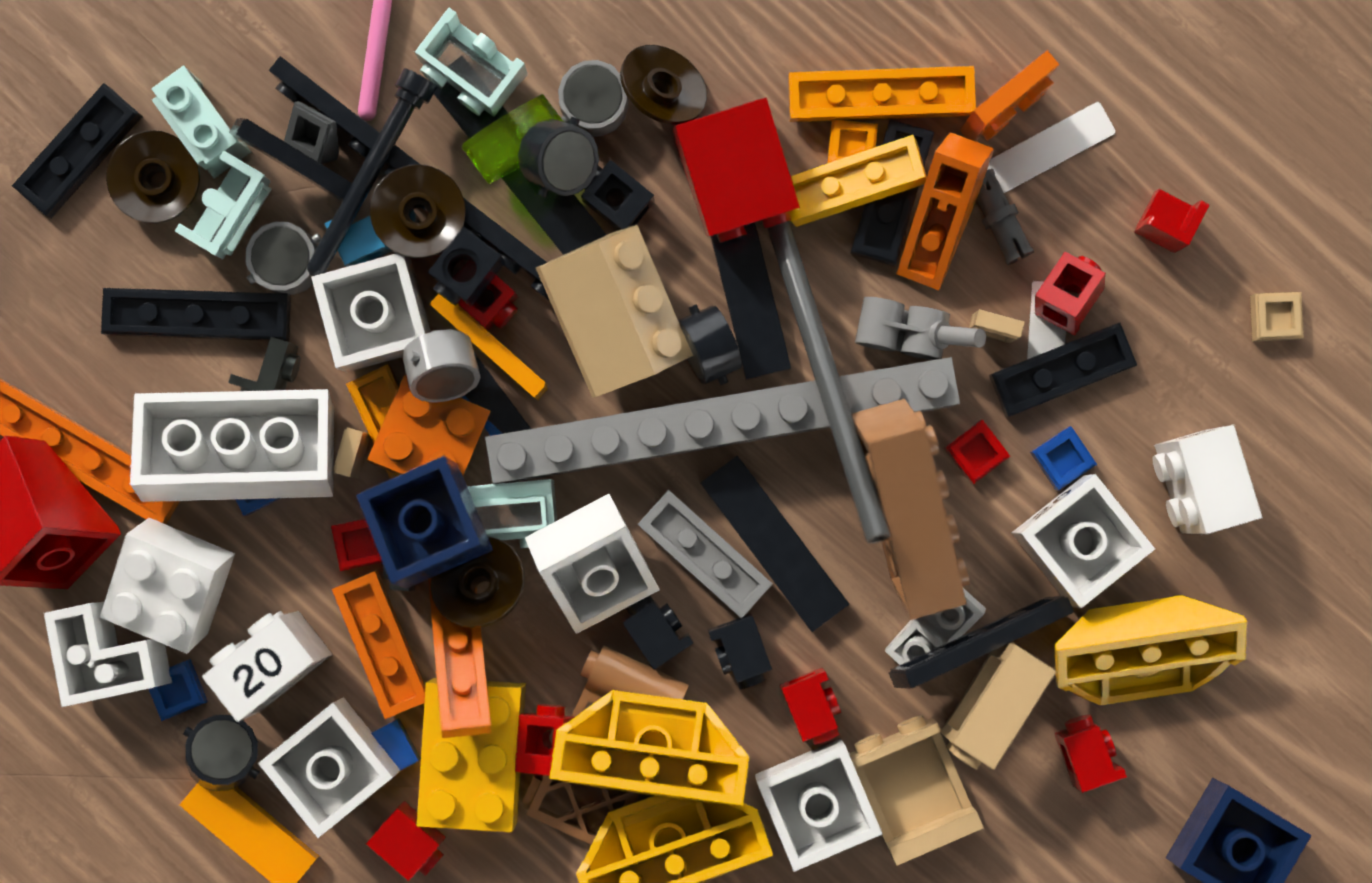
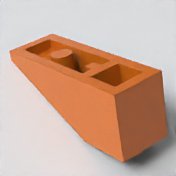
(944, 209)

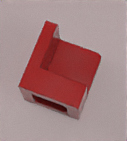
(1170, 221)

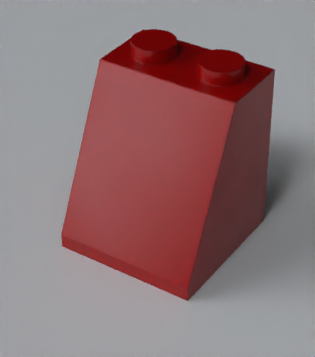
(736, 169)
(46, 518)

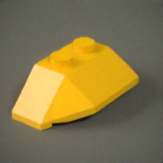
(1148, 649)
(652, 749)
(674, 842)

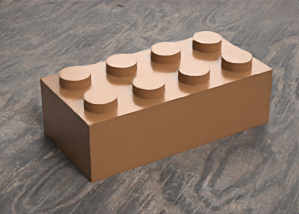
(912, 496)

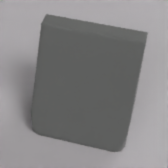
(312, 134)

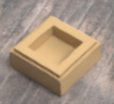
(1276, 316)
(997, 326)
(351, 453)

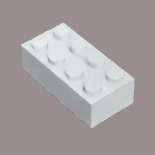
(232, 445)

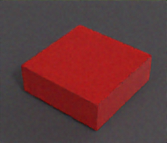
(977, 451)
(354, 545)

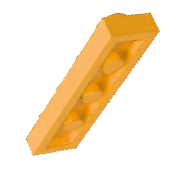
(881, 93)

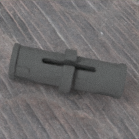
(1002, 220)

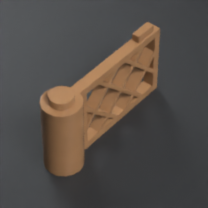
(605, 673)

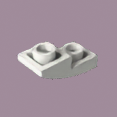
(934, 630)

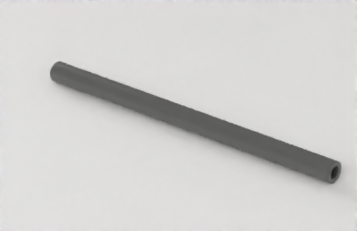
(829, 384)

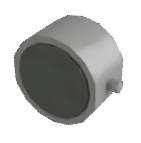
(594, 96)
(280, 257)
(441, 366)

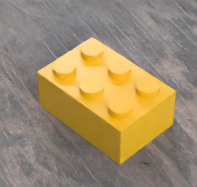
(471, 777)

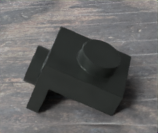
(277, 369)

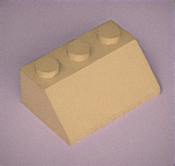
(614, 311)

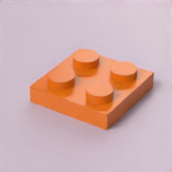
(1019, 92)
(425, 431)

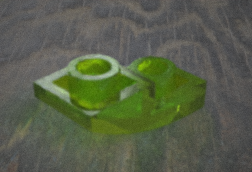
(497, 146)

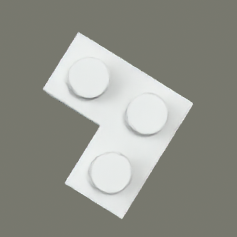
(91, 662)

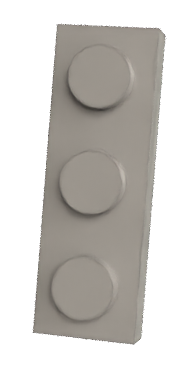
(705, 554)

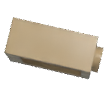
(996, 705)

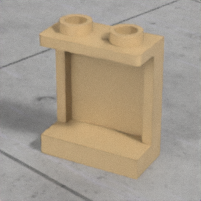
(914, 789)

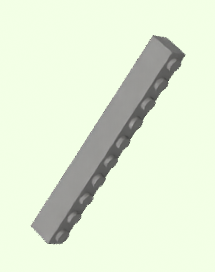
(710, 422)

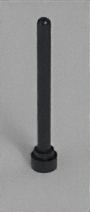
(411, 94)

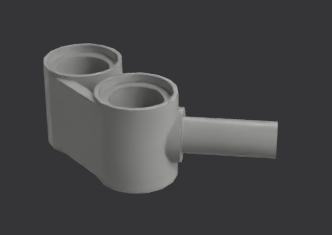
(915, 332)

